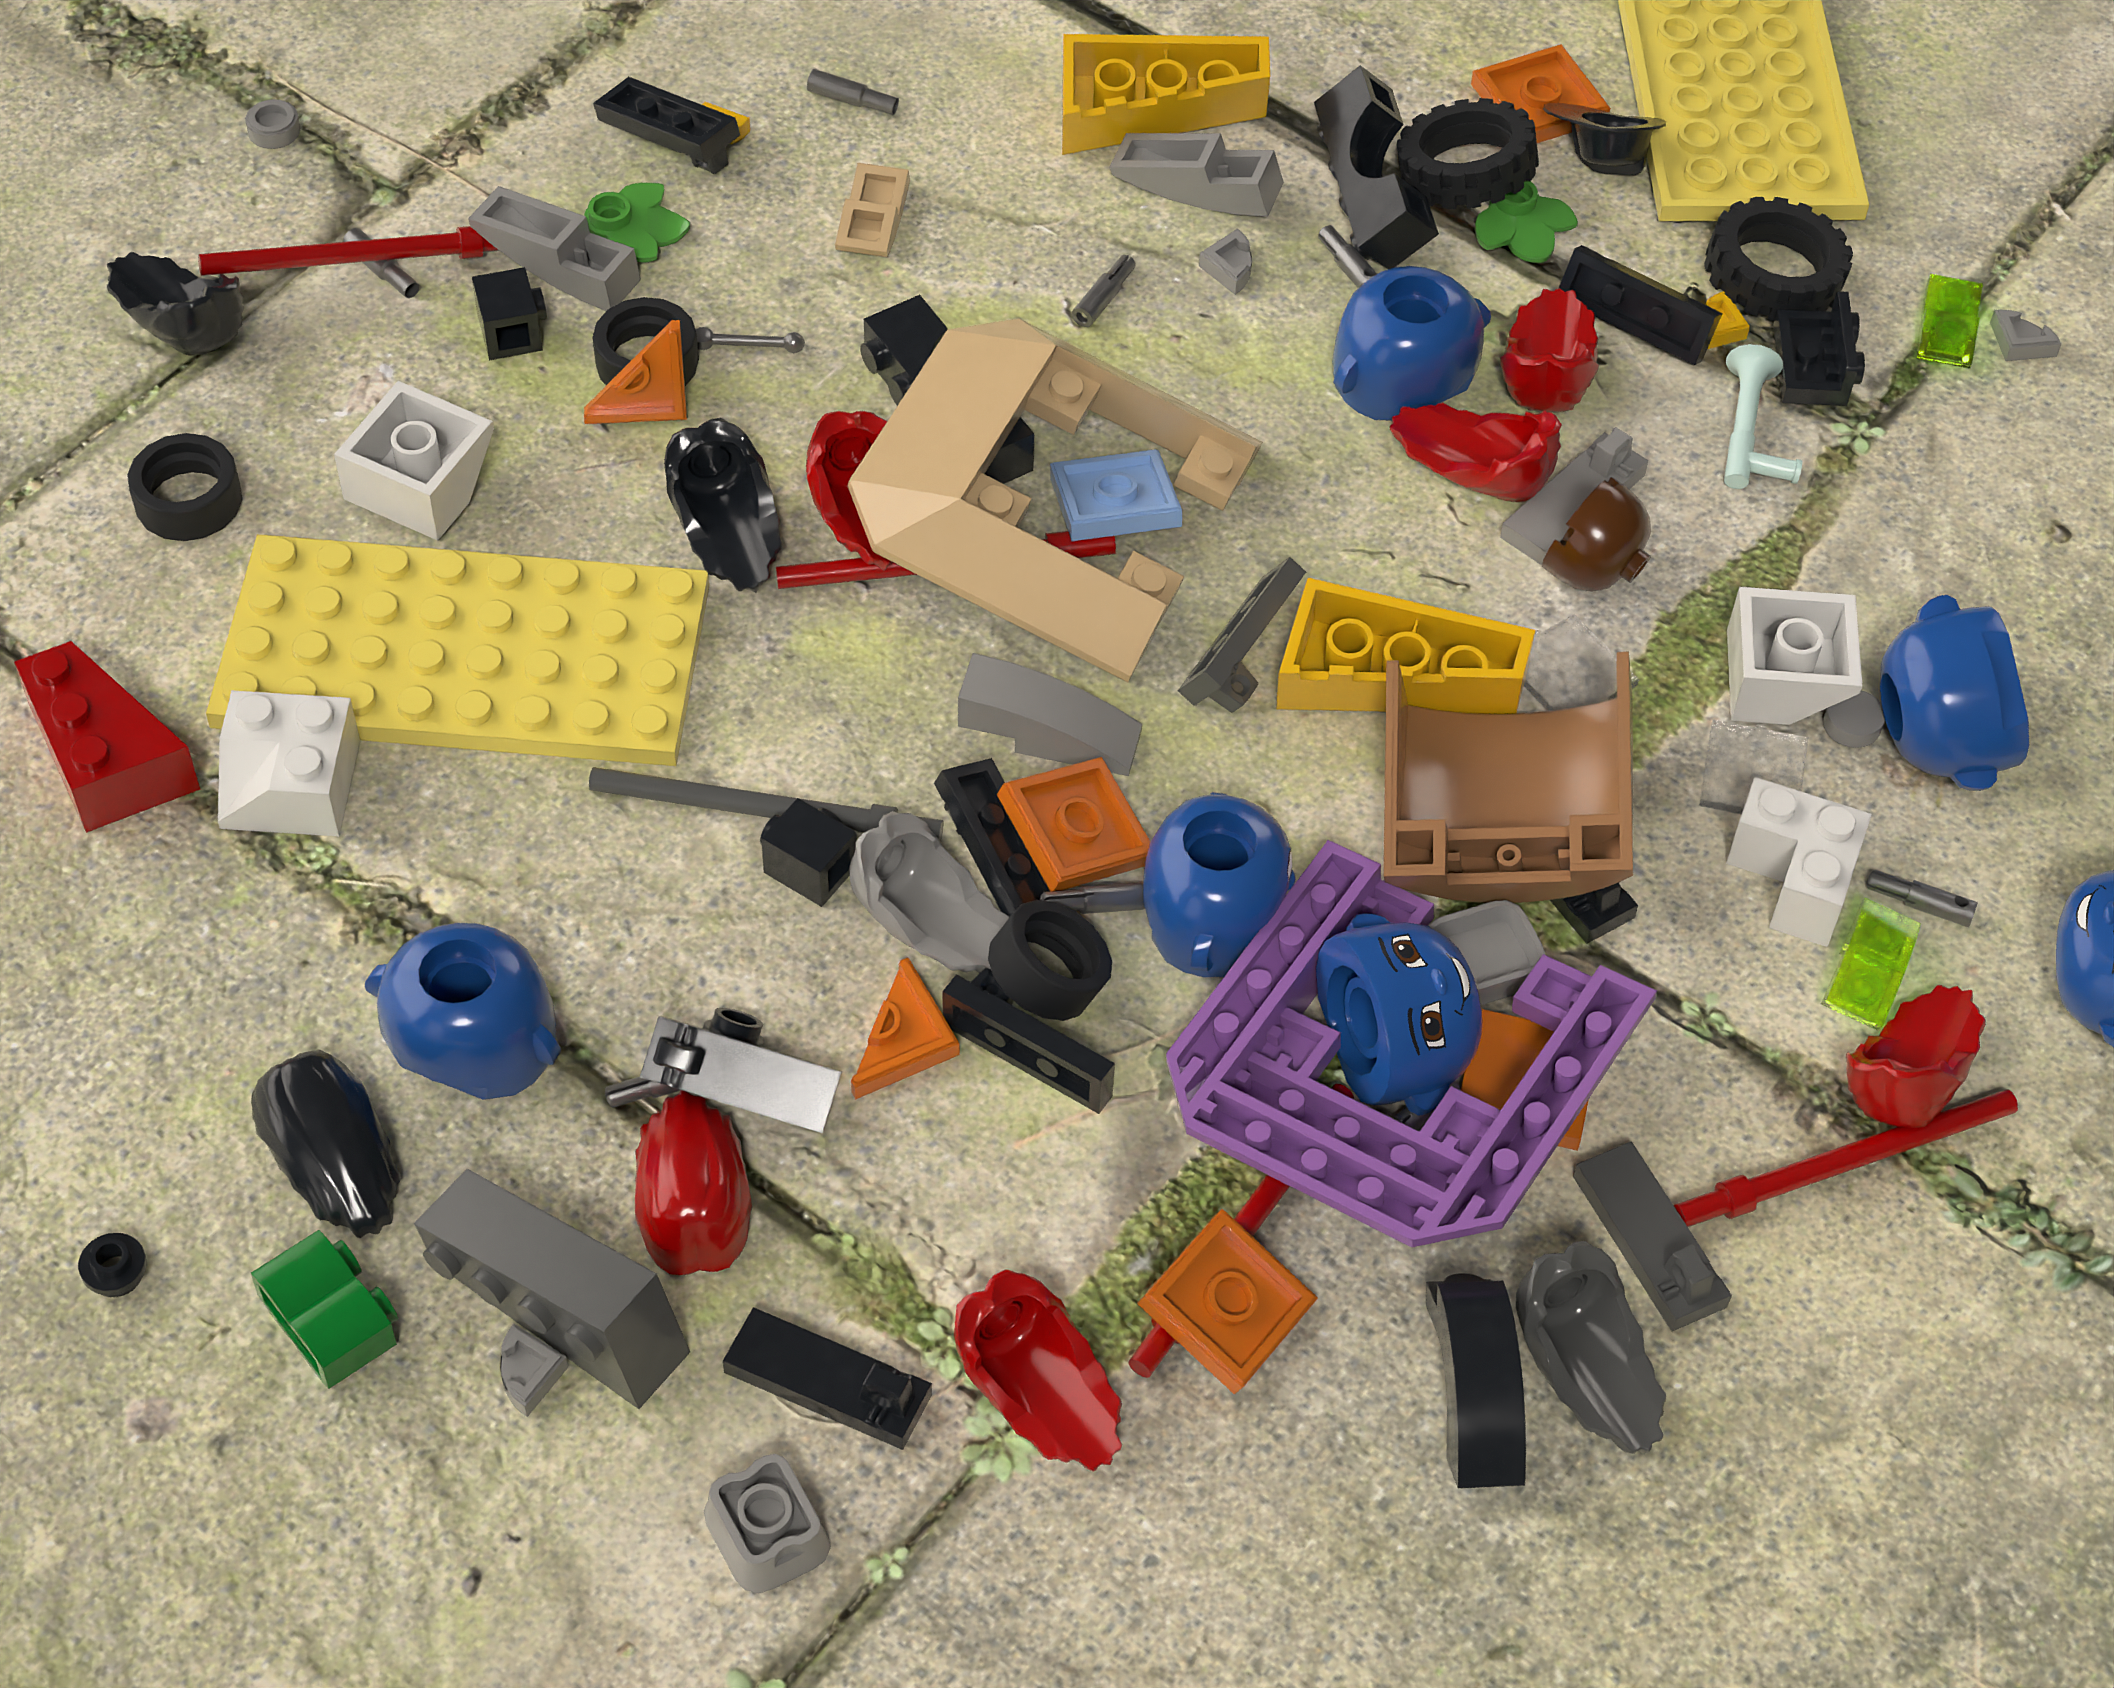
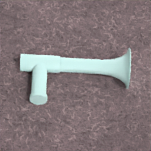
(1753, 366)

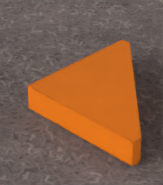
(647, 387)
(905, 1037)

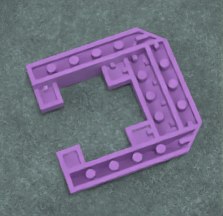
(1254, 1062)

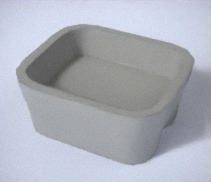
(1496, 945)
(765, 1525)

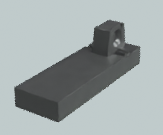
(1220, 671)
(1652, 1236)

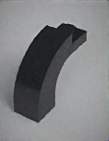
(1481, 1380)

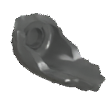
(1591, 1345)

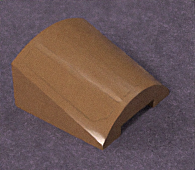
(1508, 799)

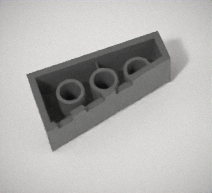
(556, 1284)

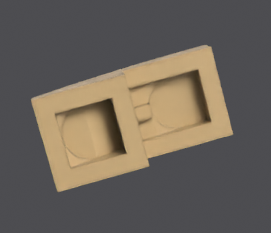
(873, 211)

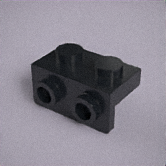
(1819, 354)

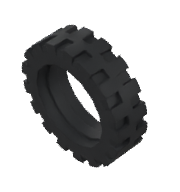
(1464, 125)
(1784, 225)

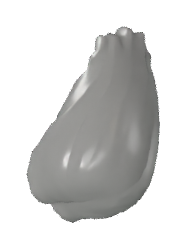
(923, 893)

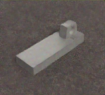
(1546, 514)

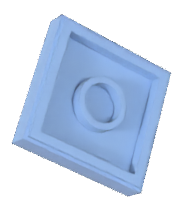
(1115, 495)

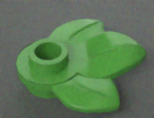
(636, 219)
(1524, 224)

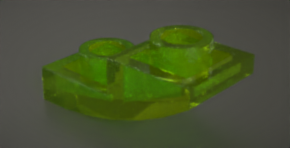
(1949, 321)
(1872, 964)

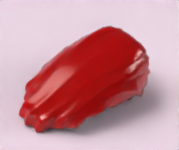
(1551, 352)
(1486, 453)
(832, 458)
(1917, 1058)
(691, 1187)
(1038, 1370)

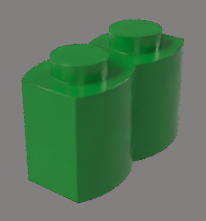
(325, 1307)

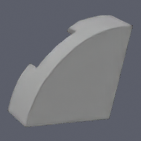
(1229, 261)
(2021, 338)
(528, 1368)

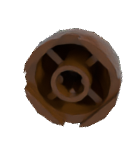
(1602, 540)

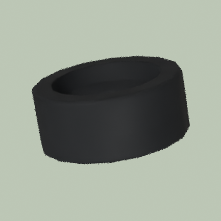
(639, 319)
(178, 456)
(1033, 983)

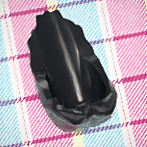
(175, 304)
(724, 502)
(327, 1140)

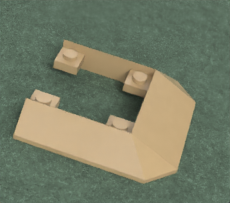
(947, 521)

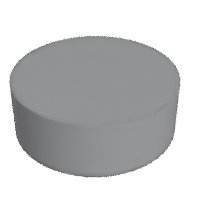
(272, 124)
(1855, 720)

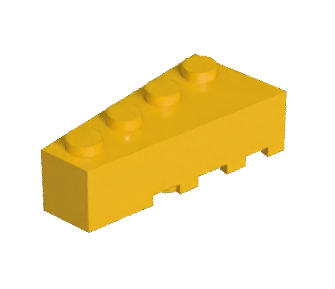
(1158, 85)
(1445, 656)

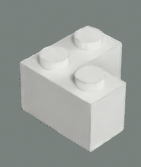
(1806, 846)

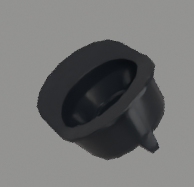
(1608, 140)

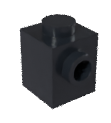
(509, 313)
(808, 851)

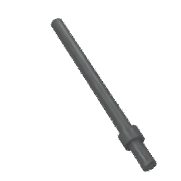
(733, 799)

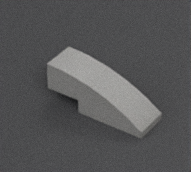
(1200, 171)
(557, 247)
(1045, 715)

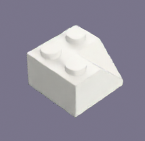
(414, 460)
(1791, 654)
(286, 763)

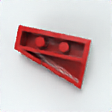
(102, 739)

